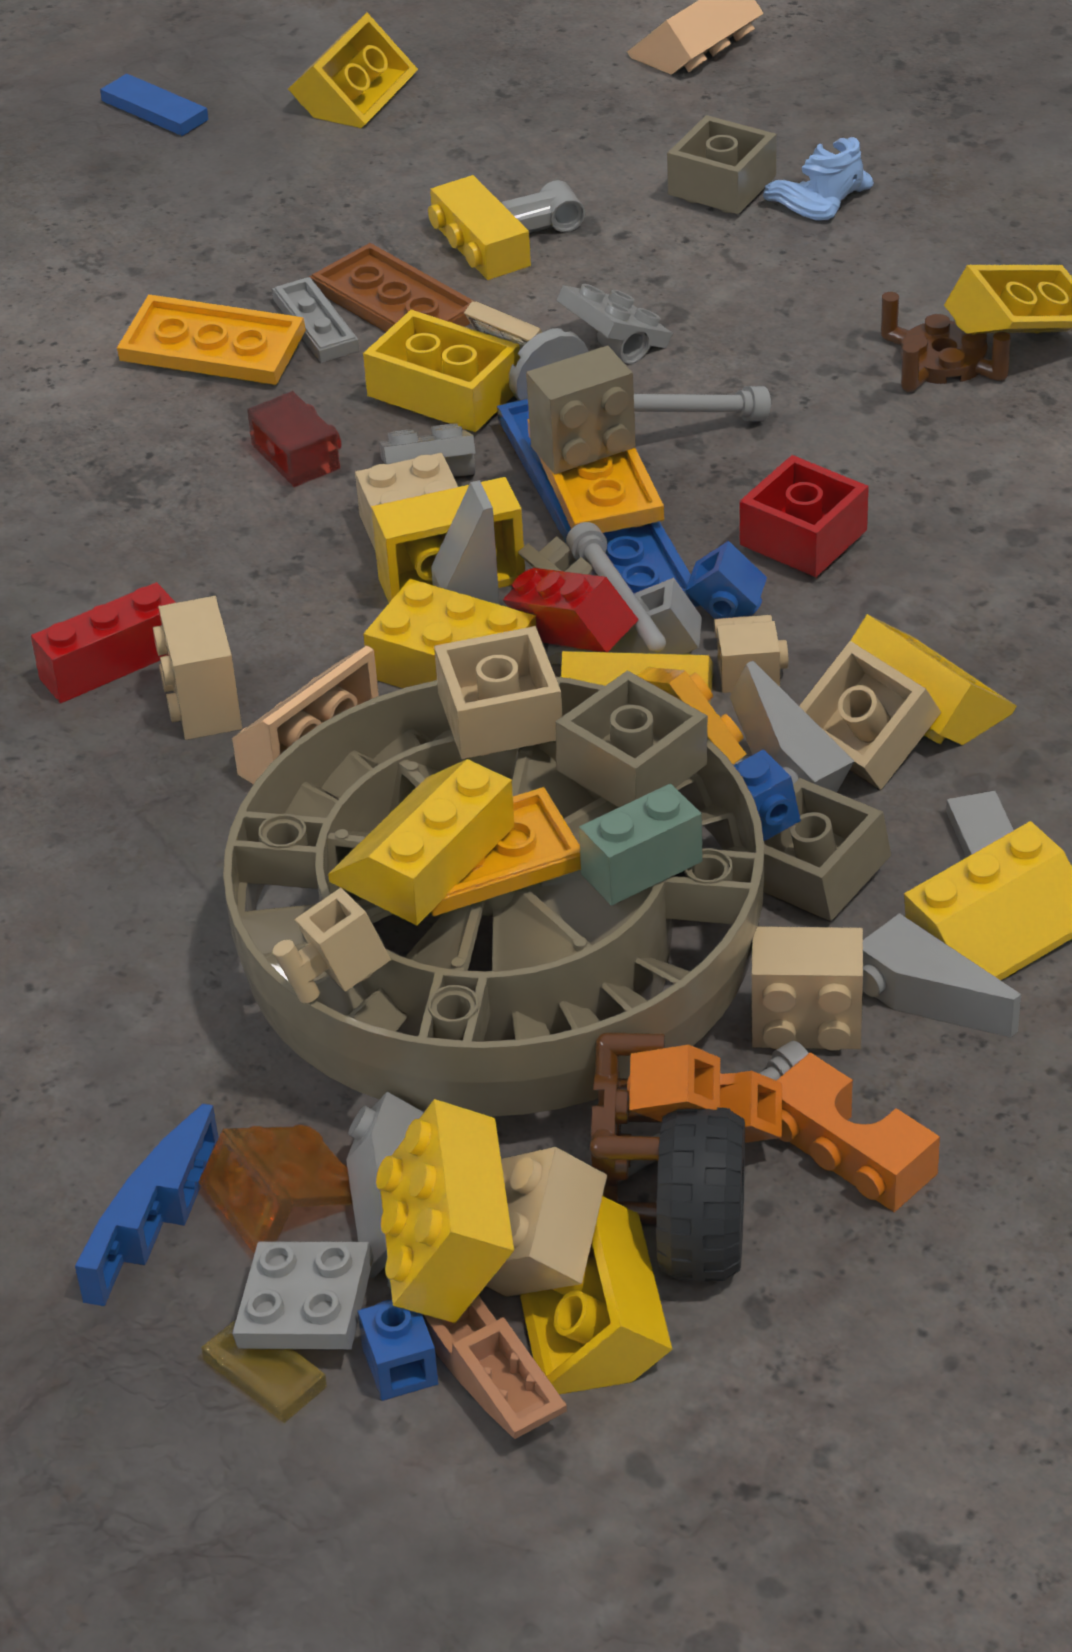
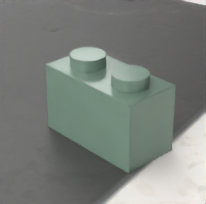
(640, 844)

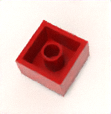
(803, 515)

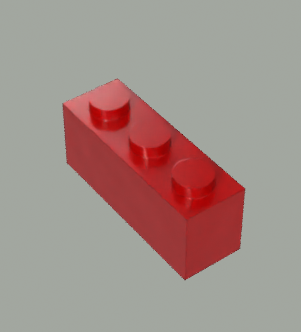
(572, 608)
(100, 643)

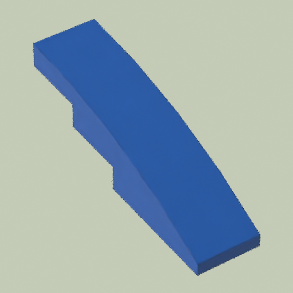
(155, 1193)

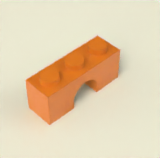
(692, 1080)
(881, 1159)

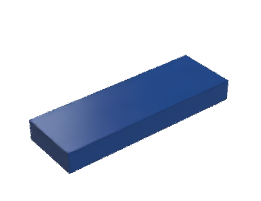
(154, 104)

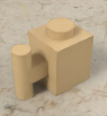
(745, 641)
(338, 942)

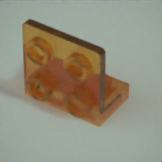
(266, 1172)

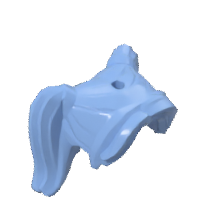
(830, 181)

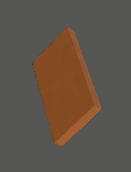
(386, 289)

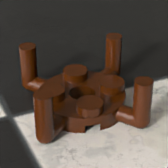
(942, 349)
(609, 1147)

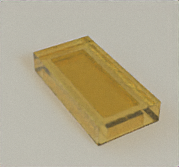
(272, 1377)

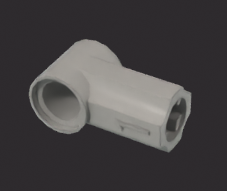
(551, 207)

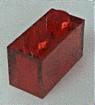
(294, 438)

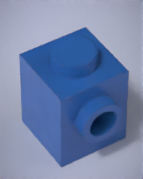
(726, 583)
(771, 791)
(397, 1349)

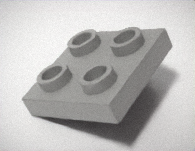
(619, 323)
(448, 439)
(303, 1295)

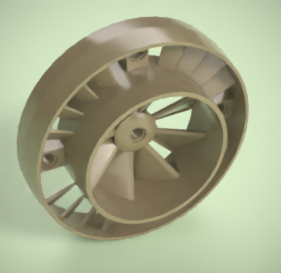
(559, 951)

